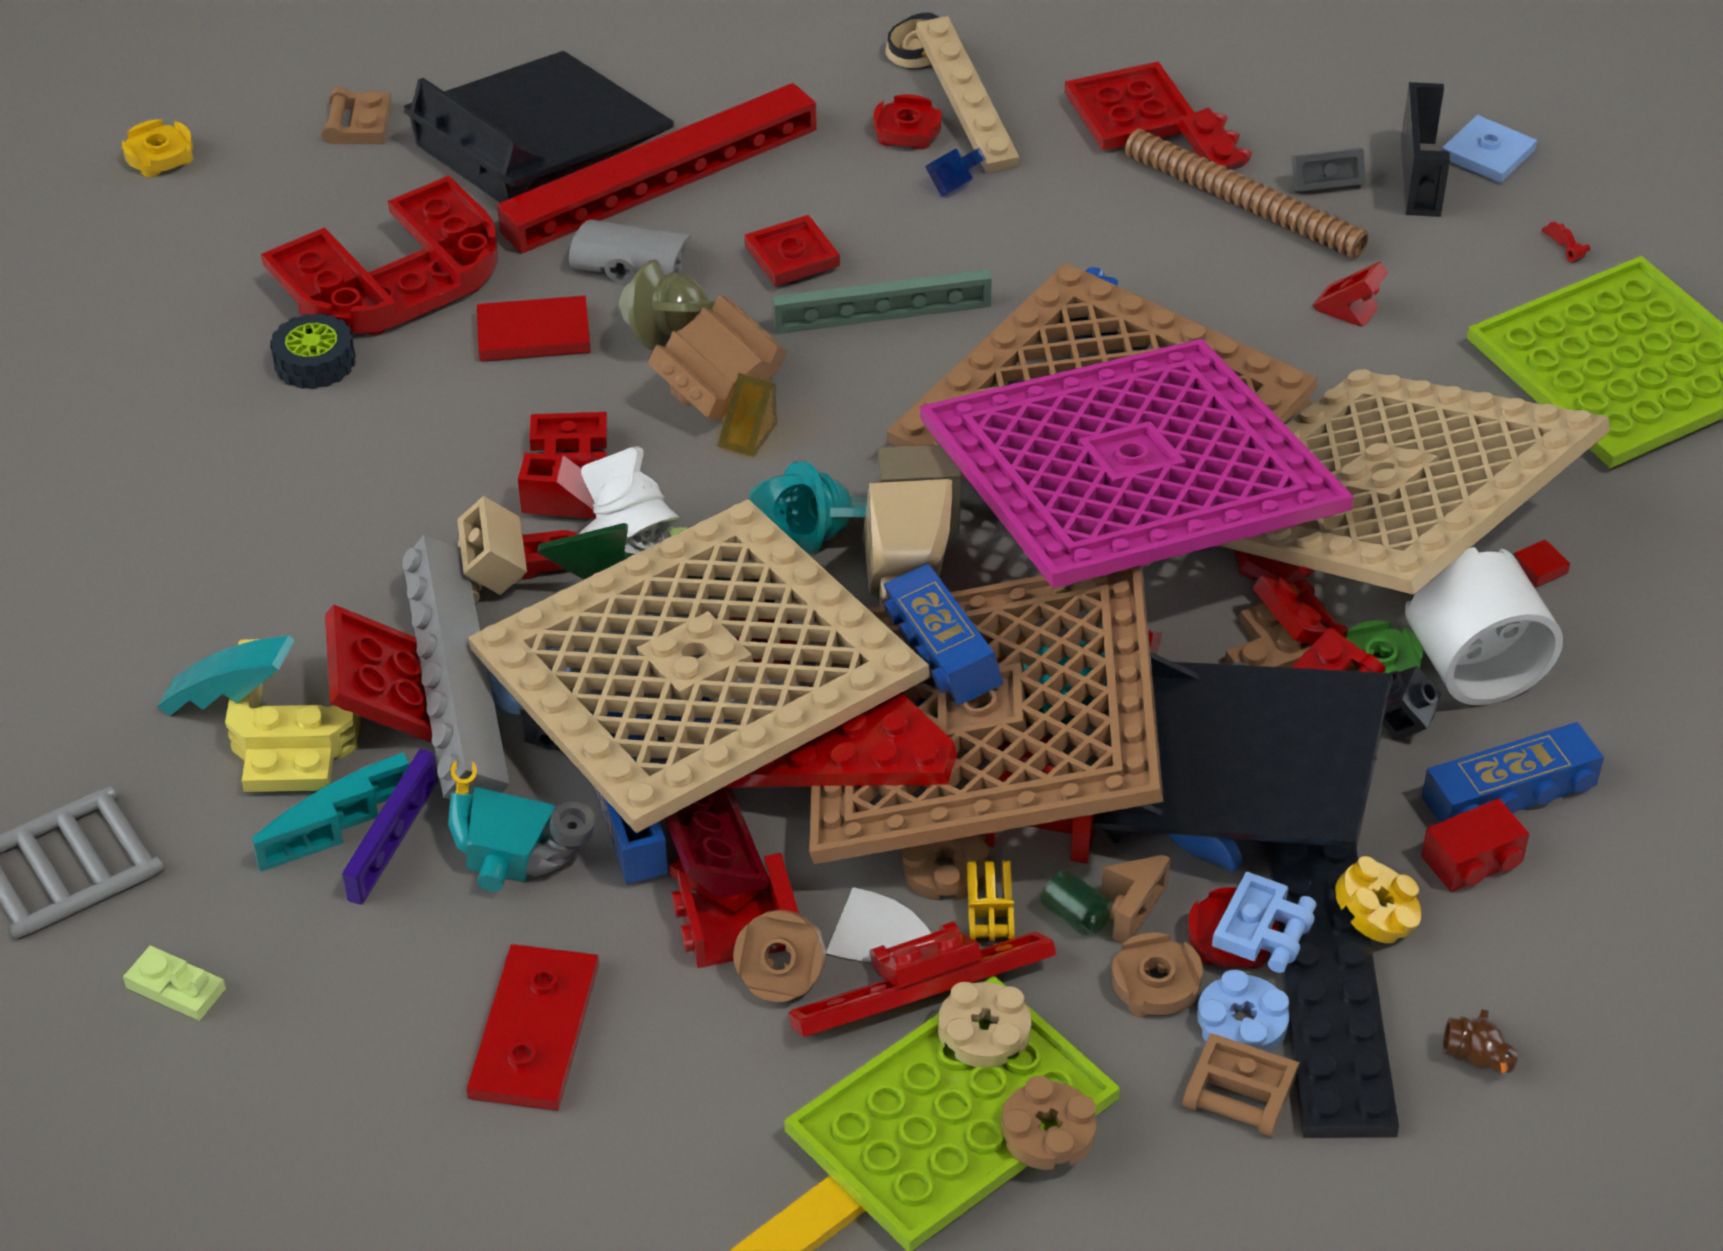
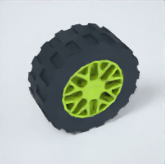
(313, 351)

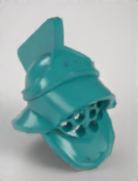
(807, 504)

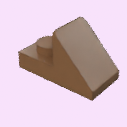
(1135, 891)

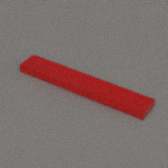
(885, 995)

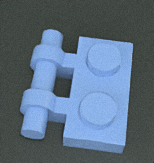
(1251, 915)

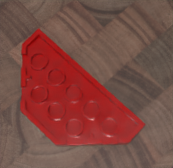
(877, 748)

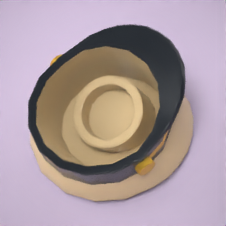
(904, 45)

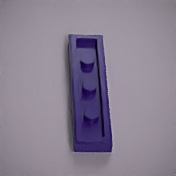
(390, 827)

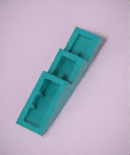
(228, 672)
(318, 819)

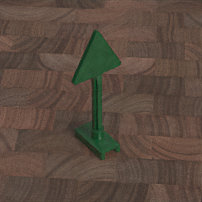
(597, 551)

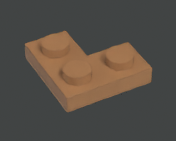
(1270, 643)

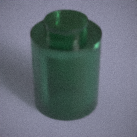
(1075, 902)

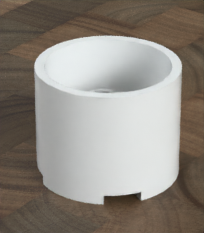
(1485, 628)

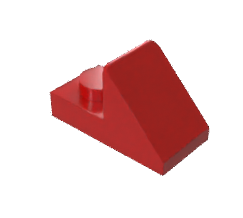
(1352, 296)

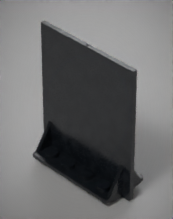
(528, 122)
(1260, 753)

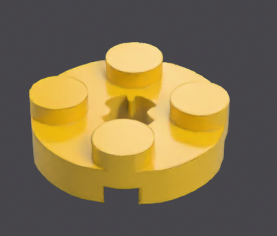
(173, 147)
(1371, 882)

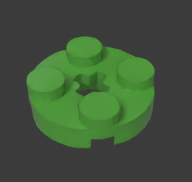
(1377, 636)

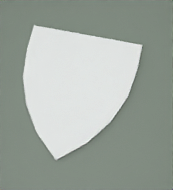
(872, 922)

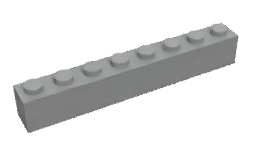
(452, 675)

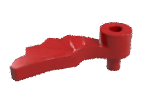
(1564, 237)

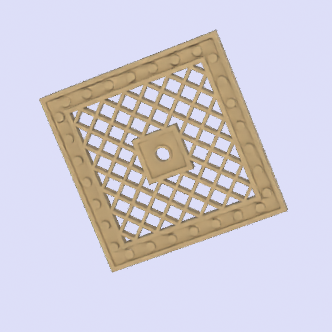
(1425, 474)
(652, 791)

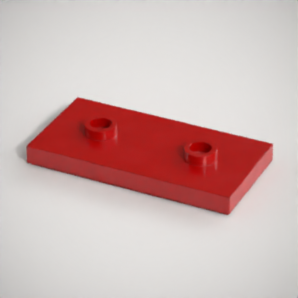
(533, 1027)

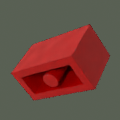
(1475, 845)

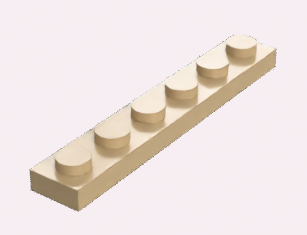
(967, 94)

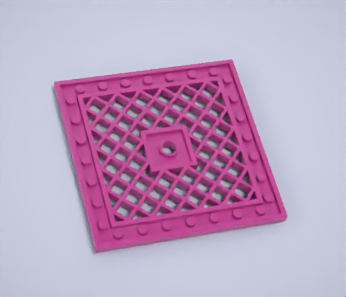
(1140, 423)

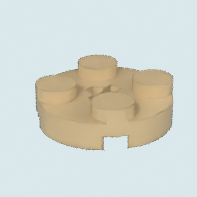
(990, 1002)

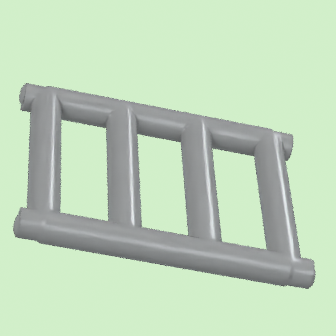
(104, 886)

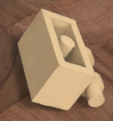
(491, 547)

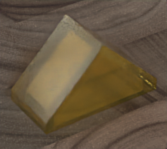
(749, 415)

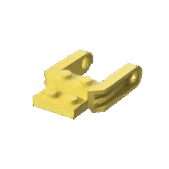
(289, 743)

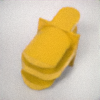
(990, 905)

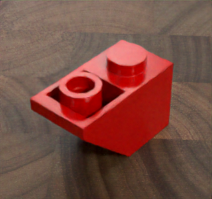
(553, 487)

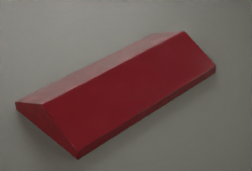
(717, 845)

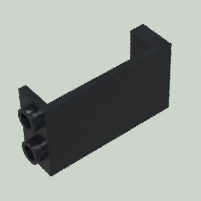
(1423, 170)

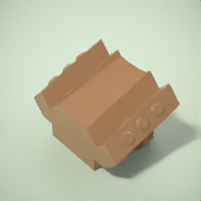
(710, 352)

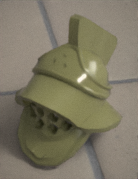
(660, 303)

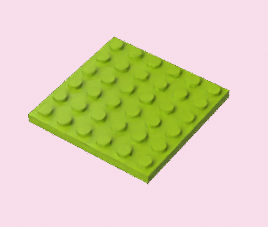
(1619, 349)

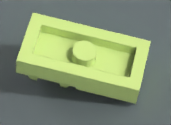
(174, 983)

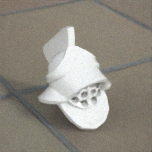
(627, 497)

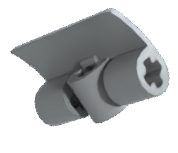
(624, 249)

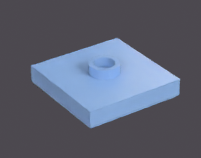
(1489, 148)

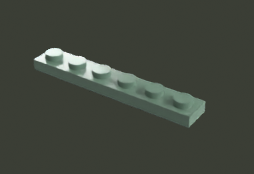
(881, 301)

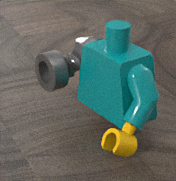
(512, 833)

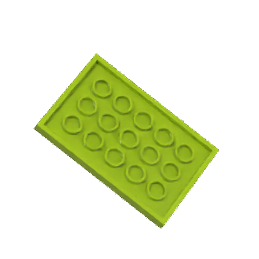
(922, 1131)

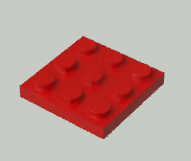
(1128, 100)
(376, 672)

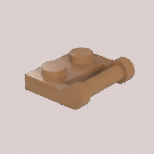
(368, 119)
(1246, 1072)

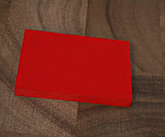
(533, 328)

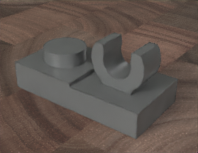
(1328, 169)

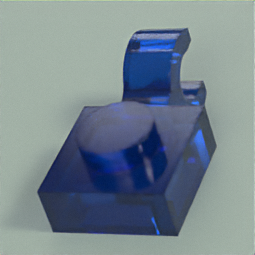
(953, 170)

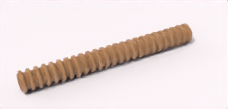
(1247, 193)

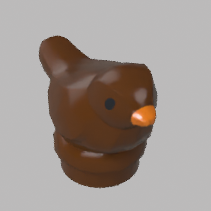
(1479, 1043)

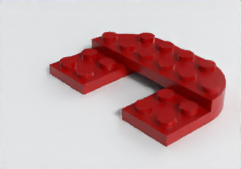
(455, 261)

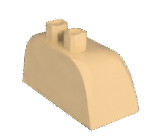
(905, 529)

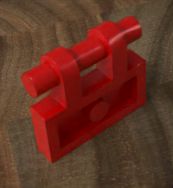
(570, 432)

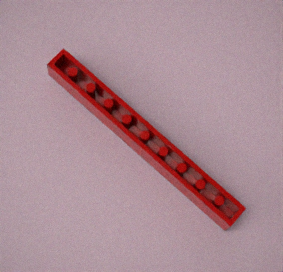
(656, 167)

